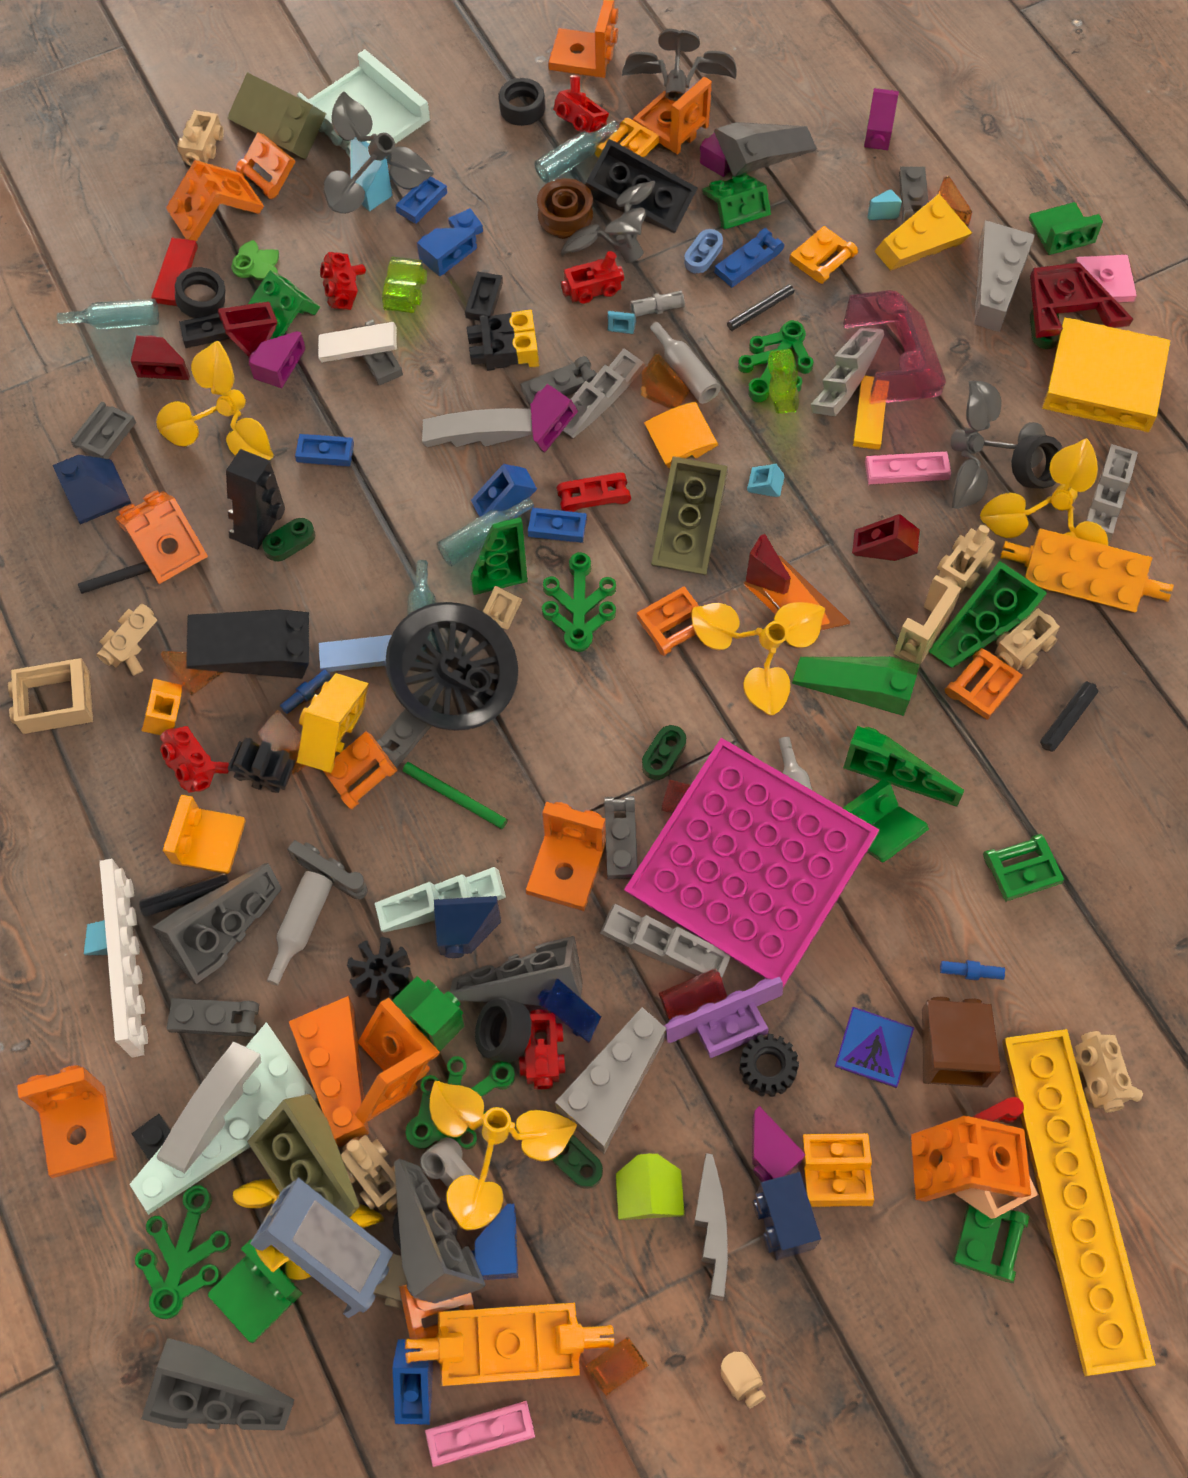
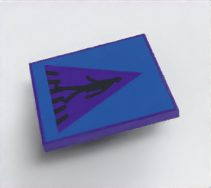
(874, 1047)

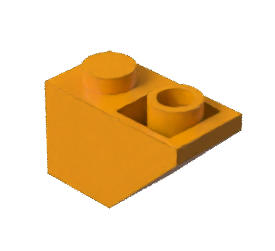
(162, 707)

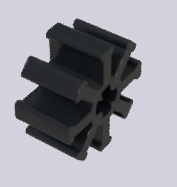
(261, 765)
(366, 971)

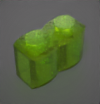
(403, 284)
(783, 381)

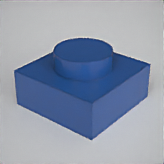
(466, 219)

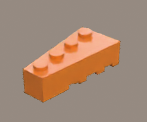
(332, 1060)

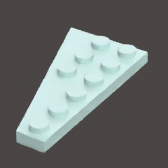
(263, 1091)

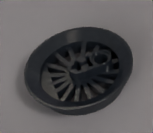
(406, 647)

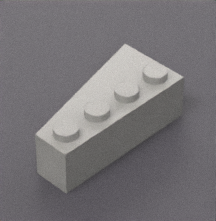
(1000, 265)
(612, 1079)

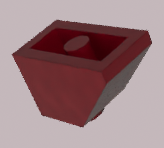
(157, 359)
(887, 539)

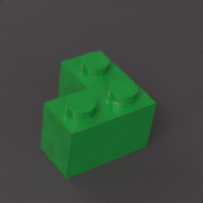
(431, 1011)

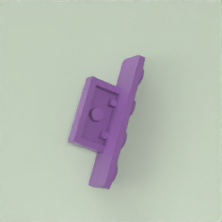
(727, 1022)

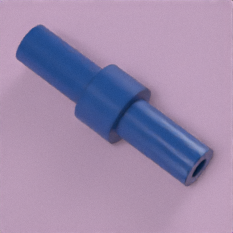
(305, 691)
(972, 970)

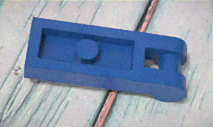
(749, 258)

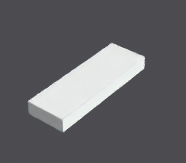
(357, 342)

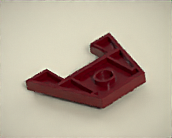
(1067, 290)

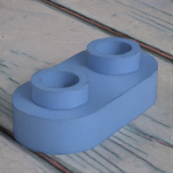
(699, 254)

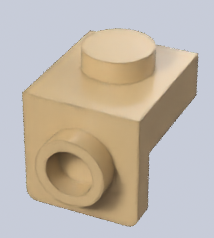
(502, 606)

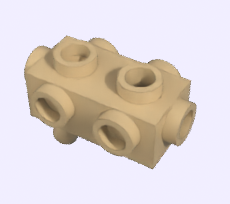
(200, 137)
(967, 558)
(122, 644)
(1021, 647)
(1105, 1072)
(367, 1165)

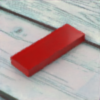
(177, 259)

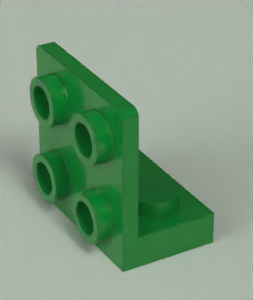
(739, 199)
(1065, 228)
(284, 299)
(895, 825)
(253, 1294)

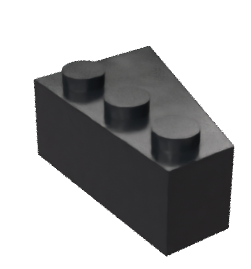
(254, 498)

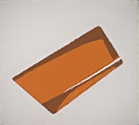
(799, 591)

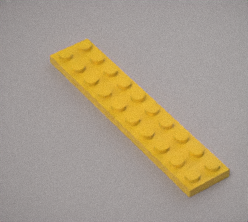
(1078, 1205)

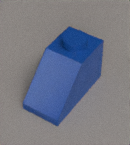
(446, 248)
(504, 490)
(497, 1247)
(411, 1387)

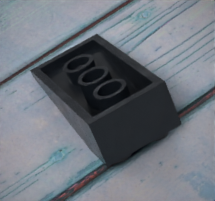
(622, 168)
(249, 642)

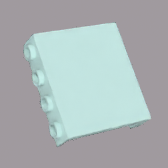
(387, 98)

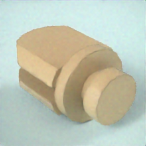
(742, 1378)

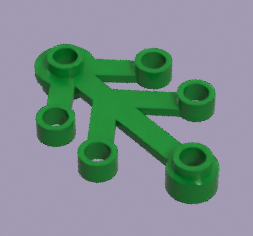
(790, 335)
(579, 605)
(455, 1078)
(181, 1257)

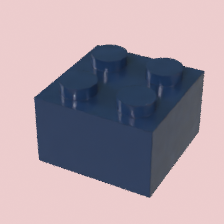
(787, 1216)

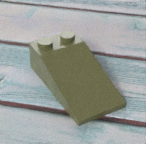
(277, 115)
(689, 515)
(301, 1145)

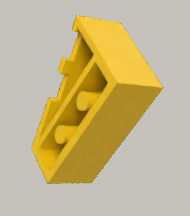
(923, 234)
(328, 719)

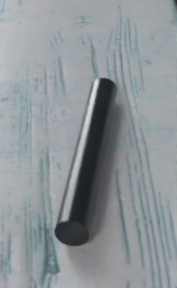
(760, 307)
(113, 577)

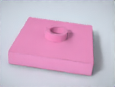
(1113, 274)

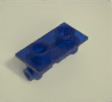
(570, 1010)

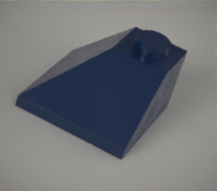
(91, 486)
(464, 923)

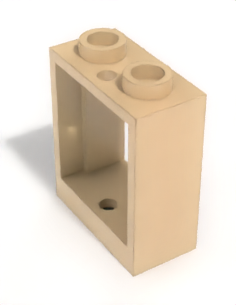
(47, 674)

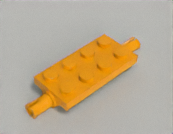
(1087, 570)
(508, 1344)

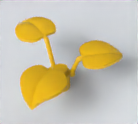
(213, 370)
(1076, 472)
(793, 622)
(459, 1107)
(263, 1193)

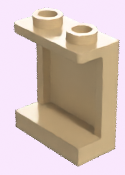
(917, 639)

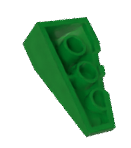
(501, 558)
(992, 610)
(869, 680)
(883, 758)

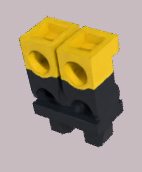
(505, 340)

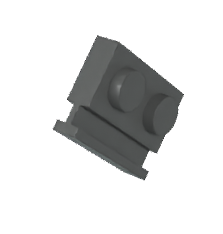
(103, 431)

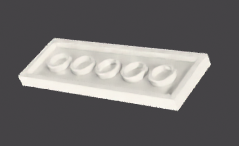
(121, 950)

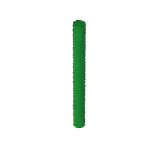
(455, 795)

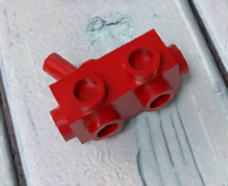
(578, 109)
(340, 279)
(593, 279)
(189, 760)
(541, 1058)

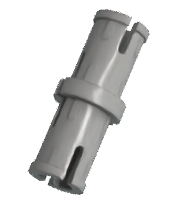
(657, 303)

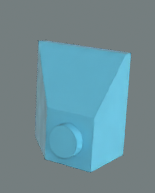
(374, 179)

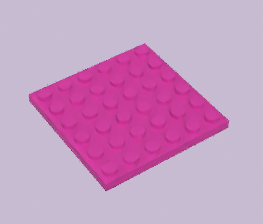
(752, 861)

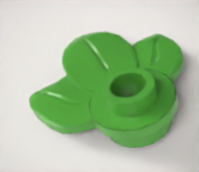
(254, 262)

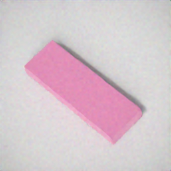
(907, 468)
(480, 1434)

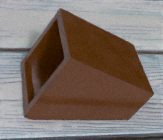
(959, 1043)

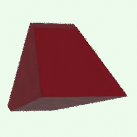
(249, 324)
(766, 568)

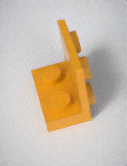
(203, 837)

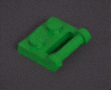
(1025, 876)
(979, 1239)

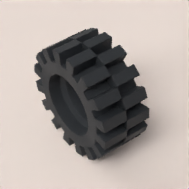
(762, 1083)

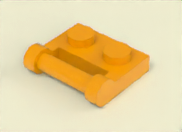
(639, 138)
(820, 248)

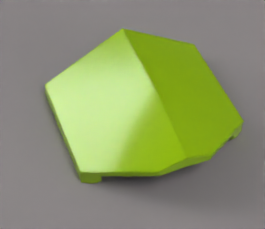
(649, 1189)

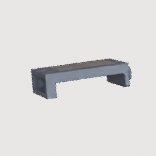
(325, 1245)

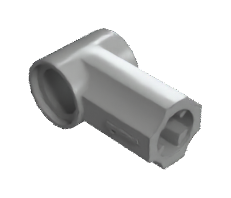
(445, 1161)

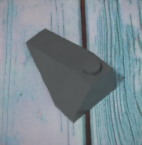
(761, 145)
(209, 927)
(523, 977)
(429, 1251)
(205, 1389)

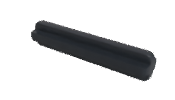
(1069, 716)
(181, 895)

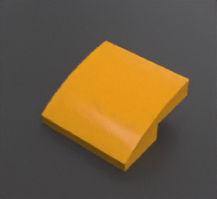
(681, 433)
(838, 1170)

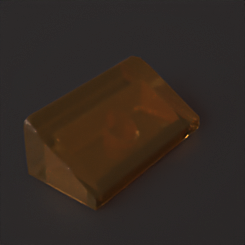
(282, 736)

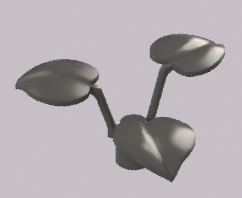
(676, 82)
(353, 121)
(626, 226)
(982, 407)

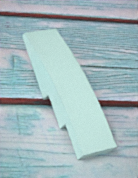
(417, 904)

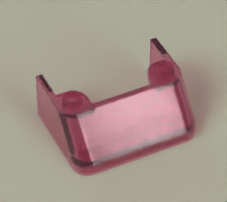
(919, 366)

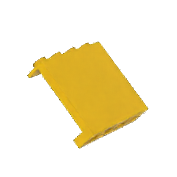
(1107, 374)

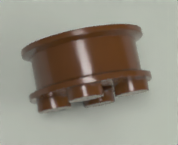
(564, 207)

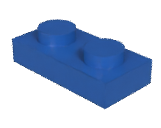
(421, 199)
(324, 450)
(557, 525)

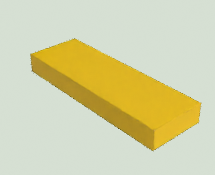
(868, 418)

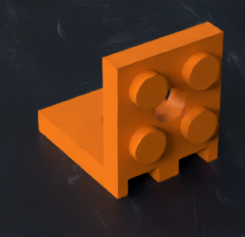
(595, 47)
(686, 115)
(203, 191)
(153, 522)
(570, 841)
(400, 1065)
(65, 1104)
(970, 1159)

